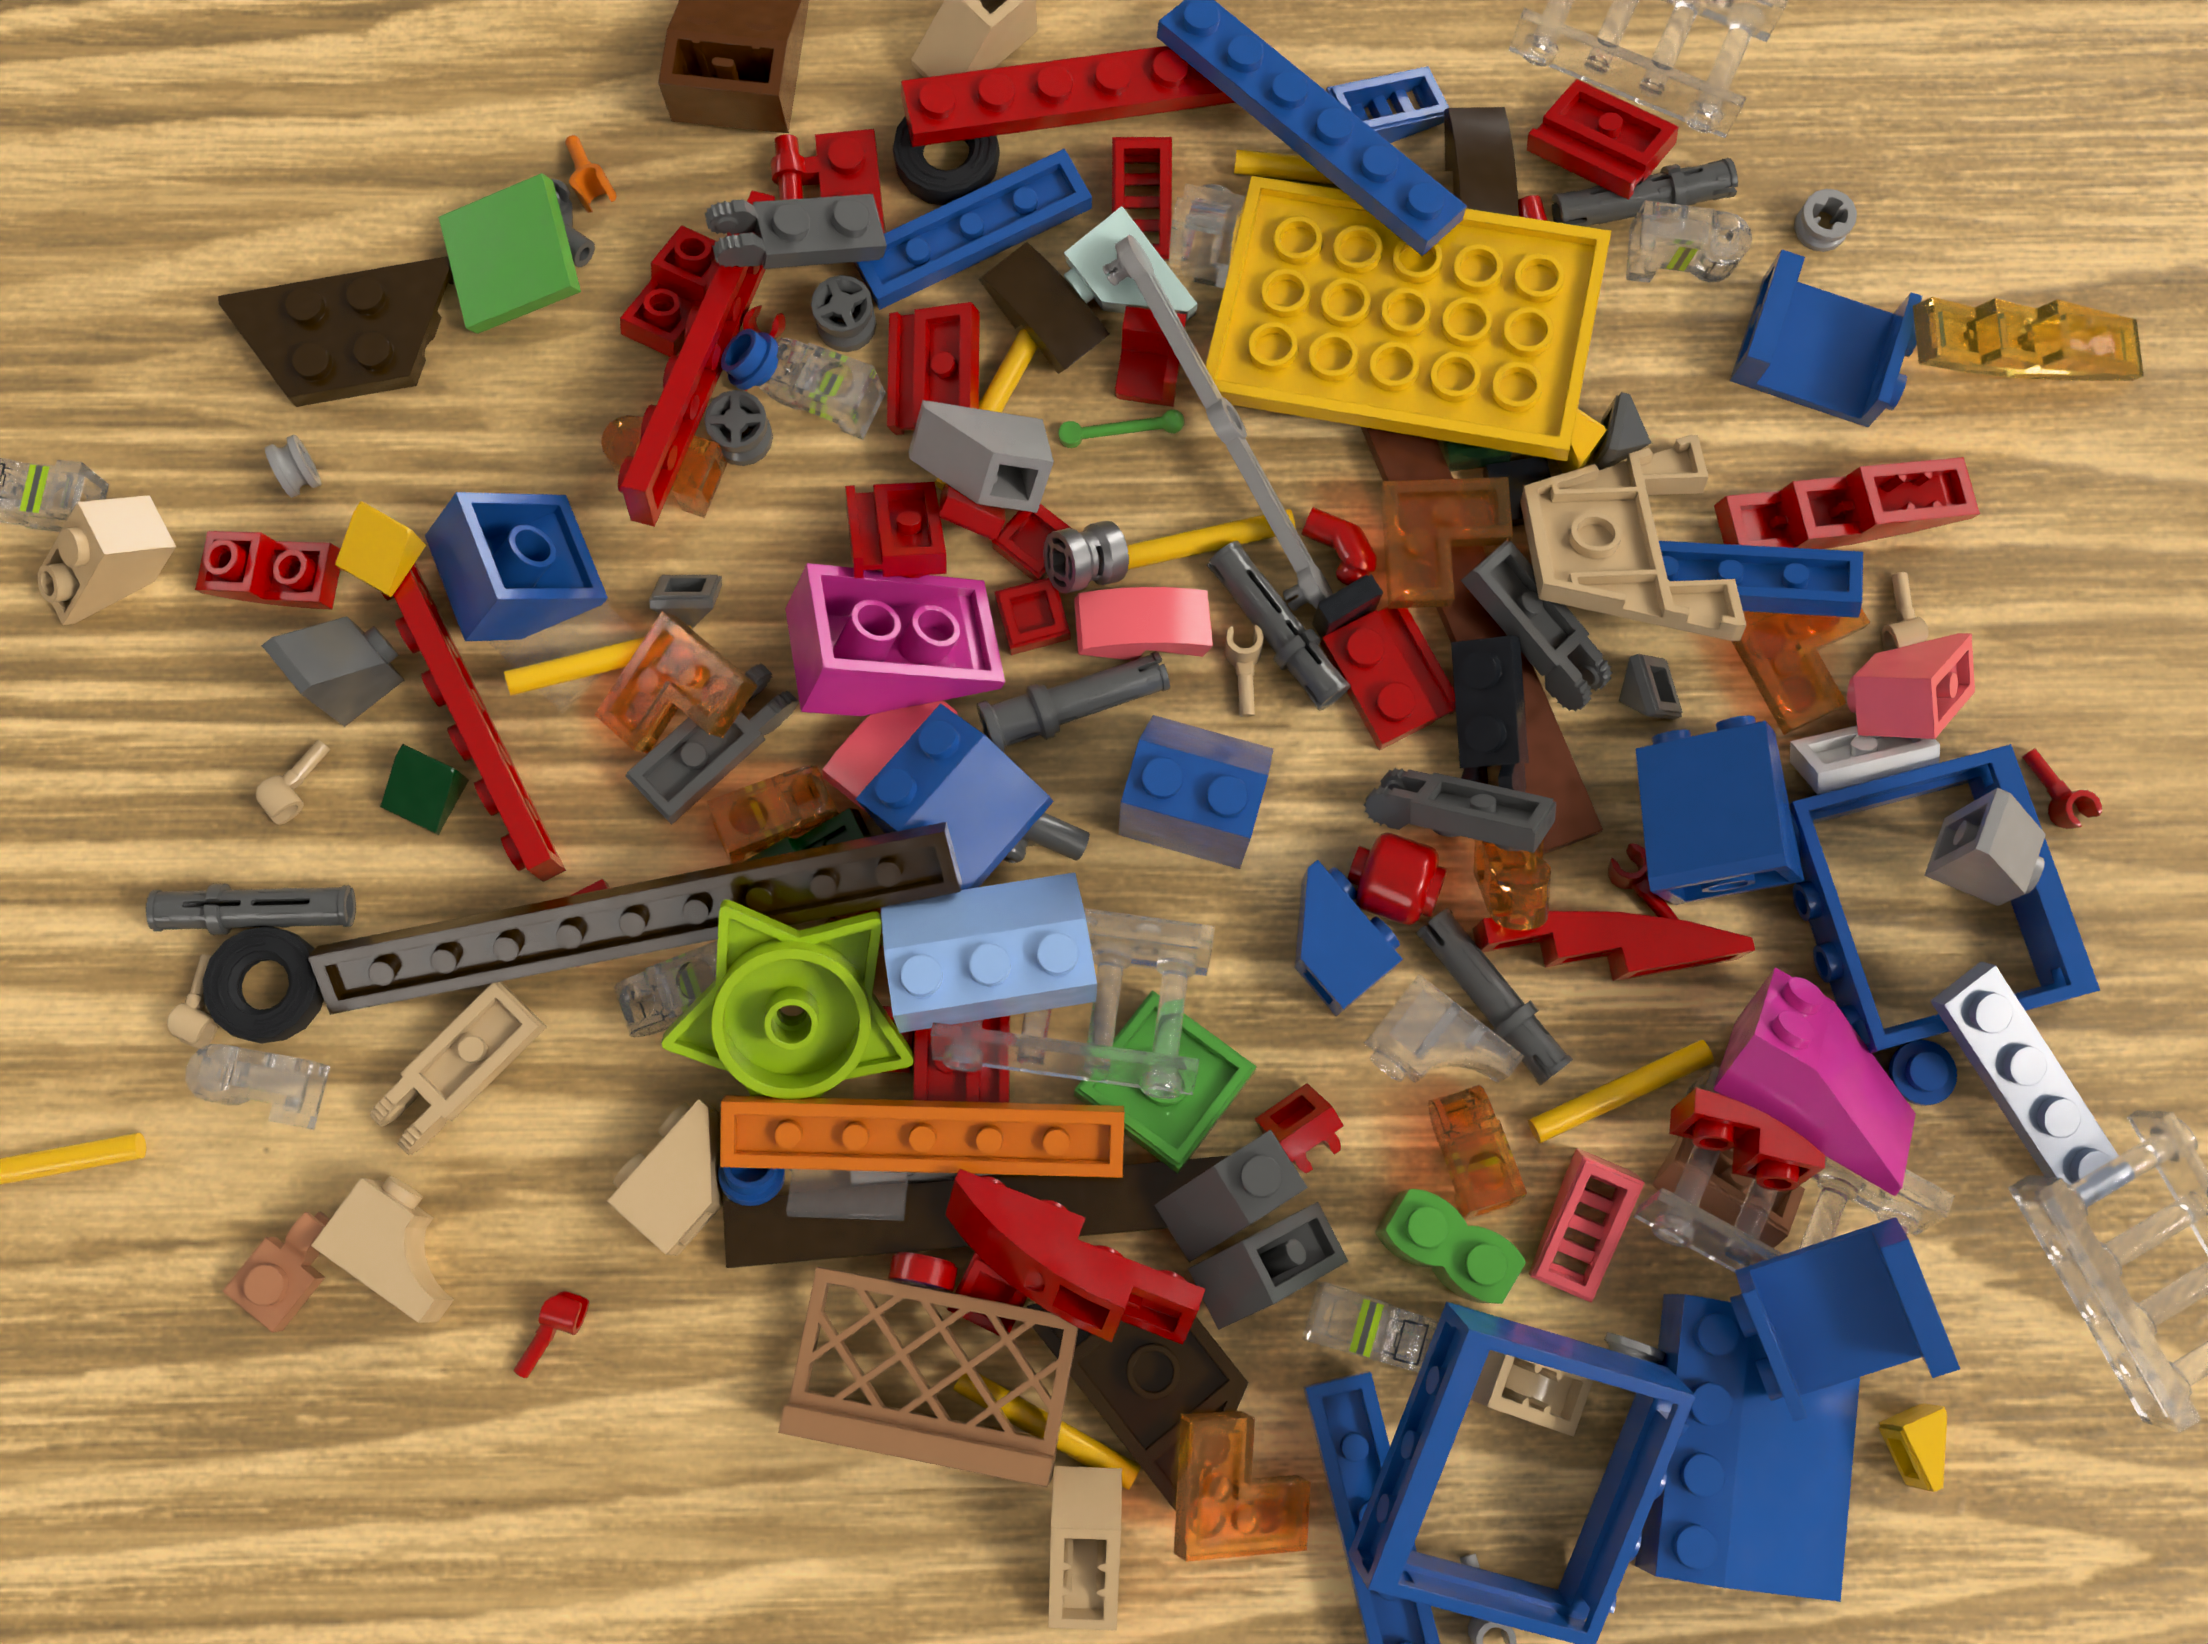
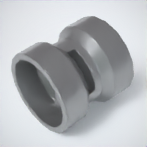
(1086, 556)

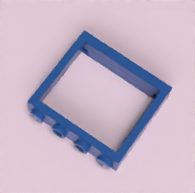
(2041, 914)
(1421, 1449)

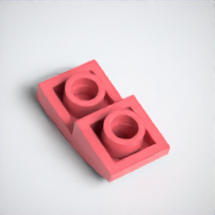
(1137, 619)
(873, 746)

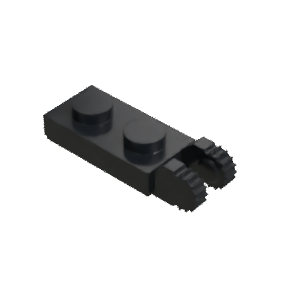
(1491, 709)

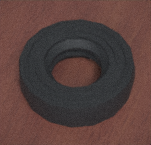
(939, 185)
(226, 974)

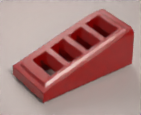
(1145, 151)

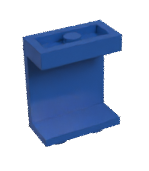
(1824, 347)
(1840, 1313)

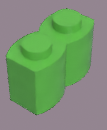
(1463, 1257)

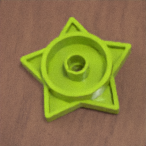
(775, 966)

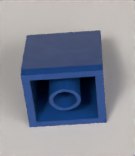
(1194, 791)
(1716, 812)

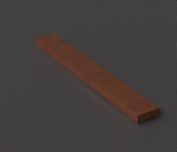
(1550, 765)

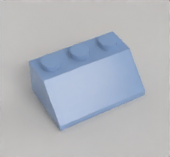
(988, 953)

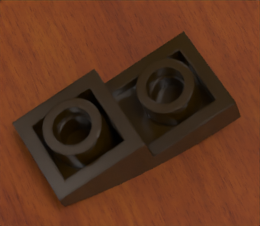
(1481, 158)
(1045, 305)

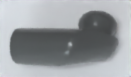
(1054, 835)

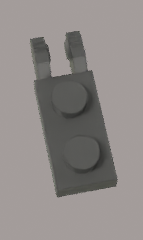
(797, 231)
(1546, 630)
(693, 762)
(1462, 808)

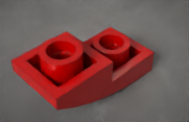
(675, 287)
(268, 571)
(1760, 1143)

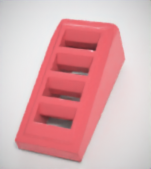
(1563, 1215)

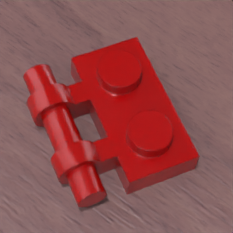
(843, 166)

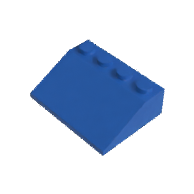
(1747, 1487)

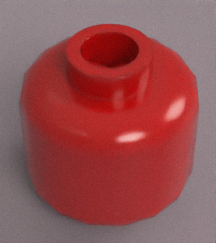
(1397, 878)

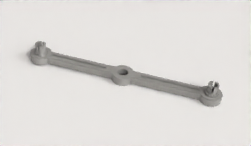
(1226, 422)

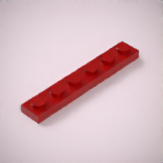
(1053, 95)
(687, 387)
(474, 732)

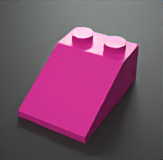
(889, 640)
(1815, 1074)

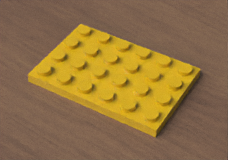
(1363, 331)

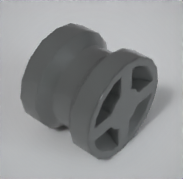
(842, 298)
(732, 415)

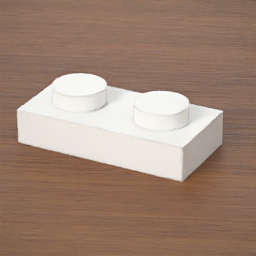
(1848, 759)

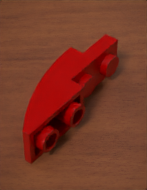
(1040, 1255)

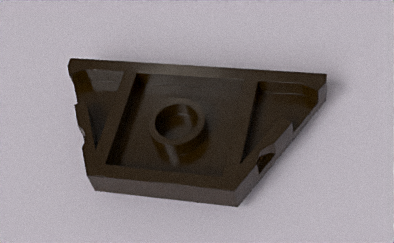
(344, 330)
(1145, 1386)

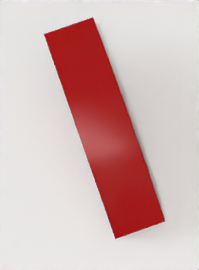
(1852, 508)
(1631, 942)

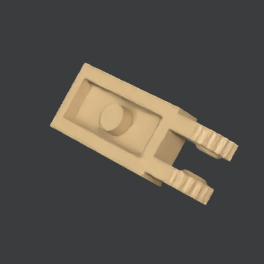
(460, 1063)

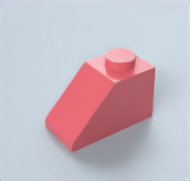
(1913, 688)

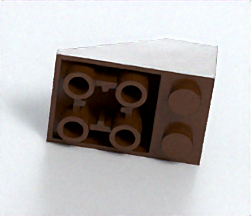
(733, 62)

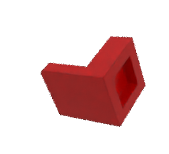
(1147, 361)

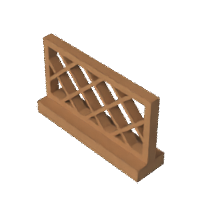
(916, 1434)

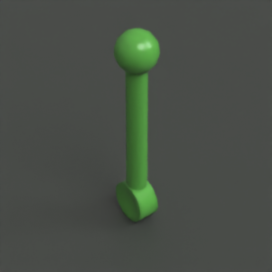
(1072, 433)

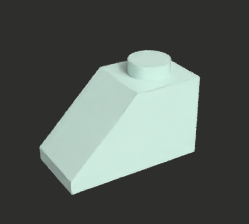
(1098, 249)

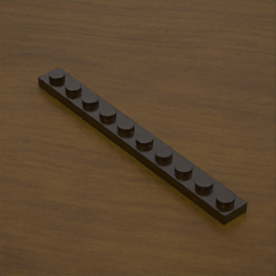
(634, 918)

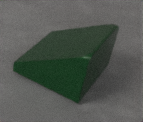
(422, 789)

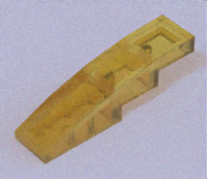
(2028, 342)

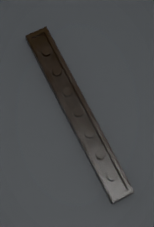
(1110, 1204)

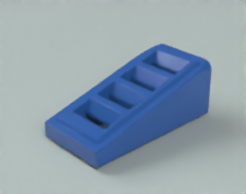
(1376, 90)

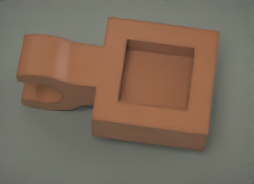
(280, 1274)

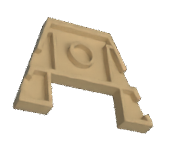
(1600, 546)

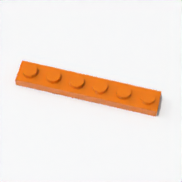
(922, 1136)

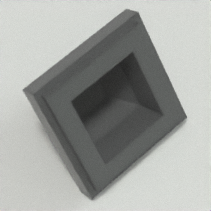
(1623, 434)
(686, 596)
(1650, 688)

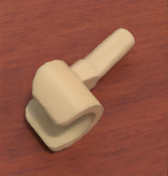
(1909, 628)
(1244, 661)
(277, 792)
(187, 1019)

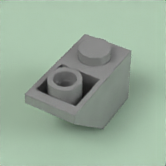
(984, 454)

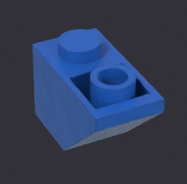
(1336, 942)

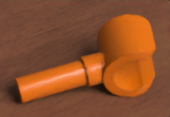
(589, 178)

